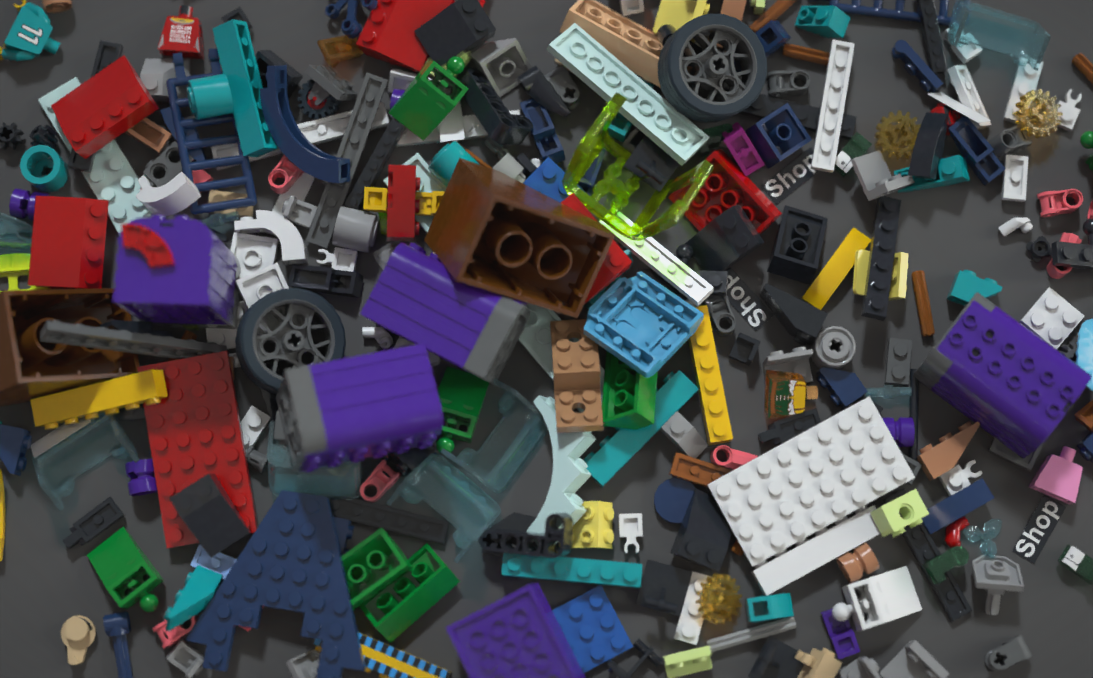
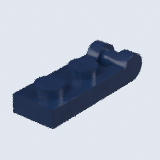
(916, 66)

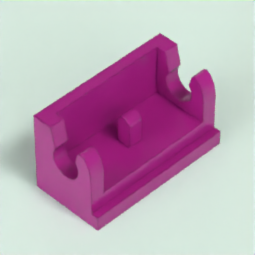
(742, 149)

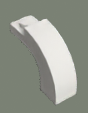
(169, 198)
(291, 242)

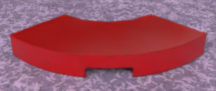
(148, 243)

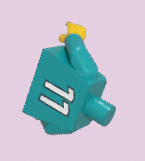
(28, 34)

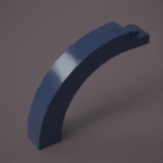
(290, 138)

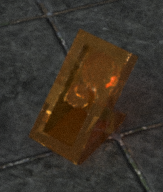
(339, 49)

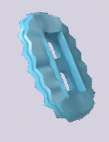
(1085, 349)

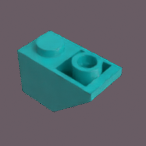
(823, 21)
(967, 284)
(769, 607)

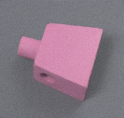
(1059, 476)

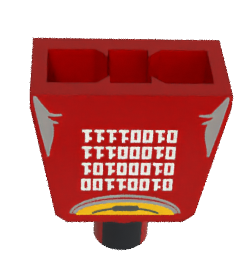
(182, 35)

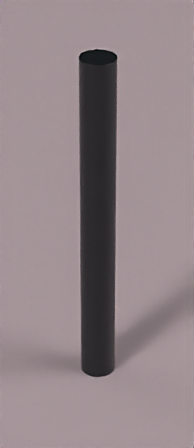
(914, 412)

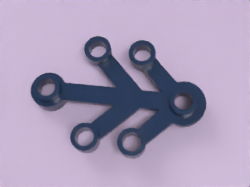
(350, 26)

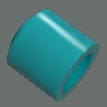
(209, 96)
(446, 159)
(36, 161)

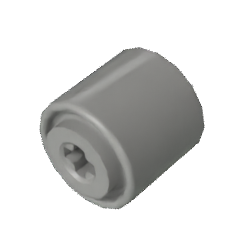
(355, 229)
(826, 358)

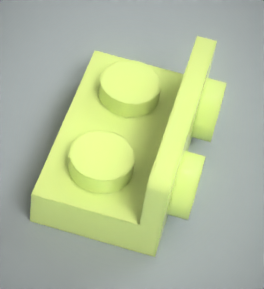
(687, 662)

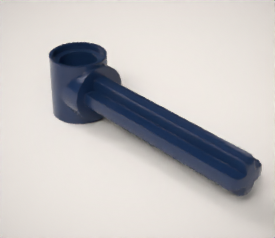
(118, 626)

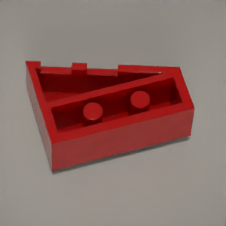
(402, 203)

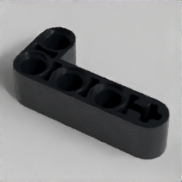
(492, 112)
(525, 539)

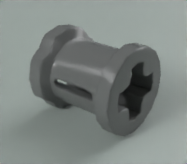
(256, 459)

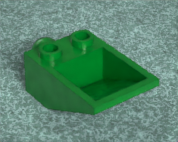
(425, 100)
(461, 404)
(125, 567)

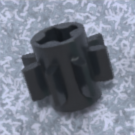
(43, 136)
(14, 137)

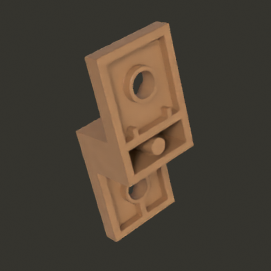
(575, 378)

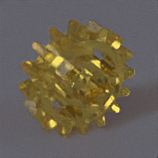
(1039, 112)
(890, 132)
(718, 599)

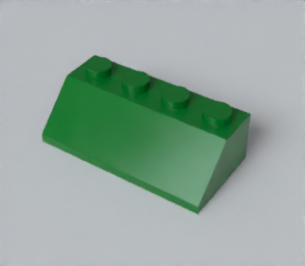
(627, 396)
(373, 566)
(411, 594)

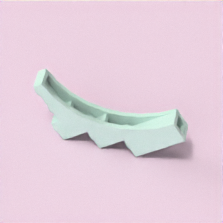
(568, 470)

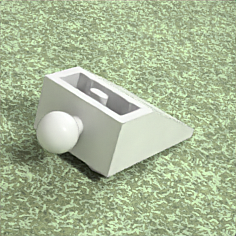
(880, 598)

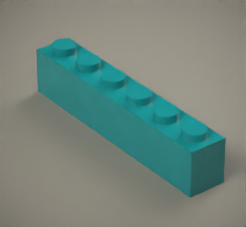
(243, 76)
(627, 442)
(573, 570)

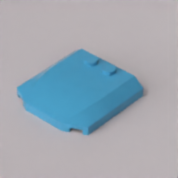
(641, 323)

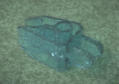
(12, 231)

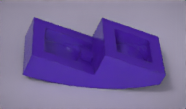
(840, 635)

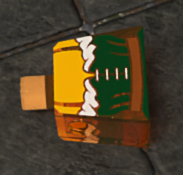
(786, 393)

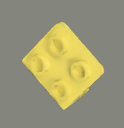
(679, 13)
(898, 279)
(594, 527)

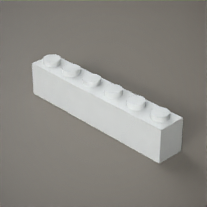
(816, 551)

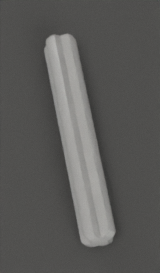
(751, 634)

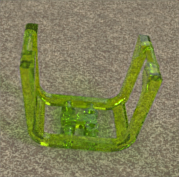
(588, 150)

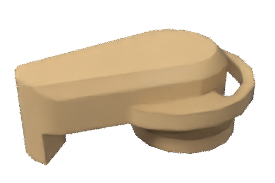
(77, 637)

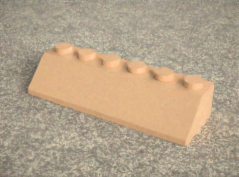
(620, 36)

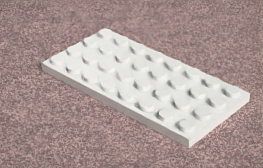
(810, 481)

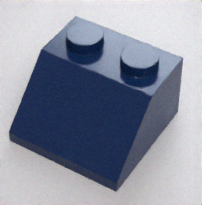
(778, 135)

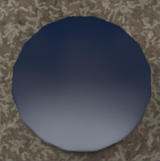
(673, 499)

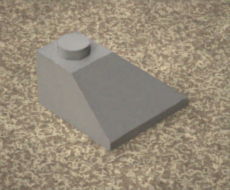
(501, 63)
(157, 72)

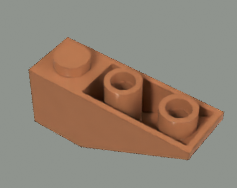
(945, 455)

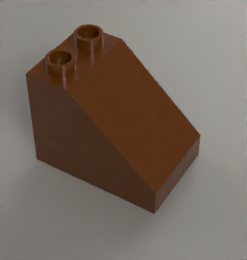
(516, 240)
(44, 368)

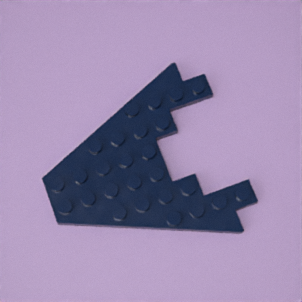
(288, 566)

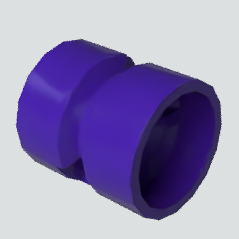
(23, 203)
(901, 430)
(141, 477)

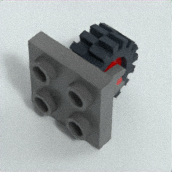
(323, 92)

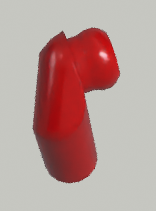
(952, 532)

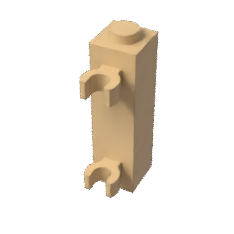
(818, 664)

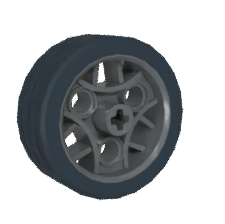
(712, 68)
(297, 302)

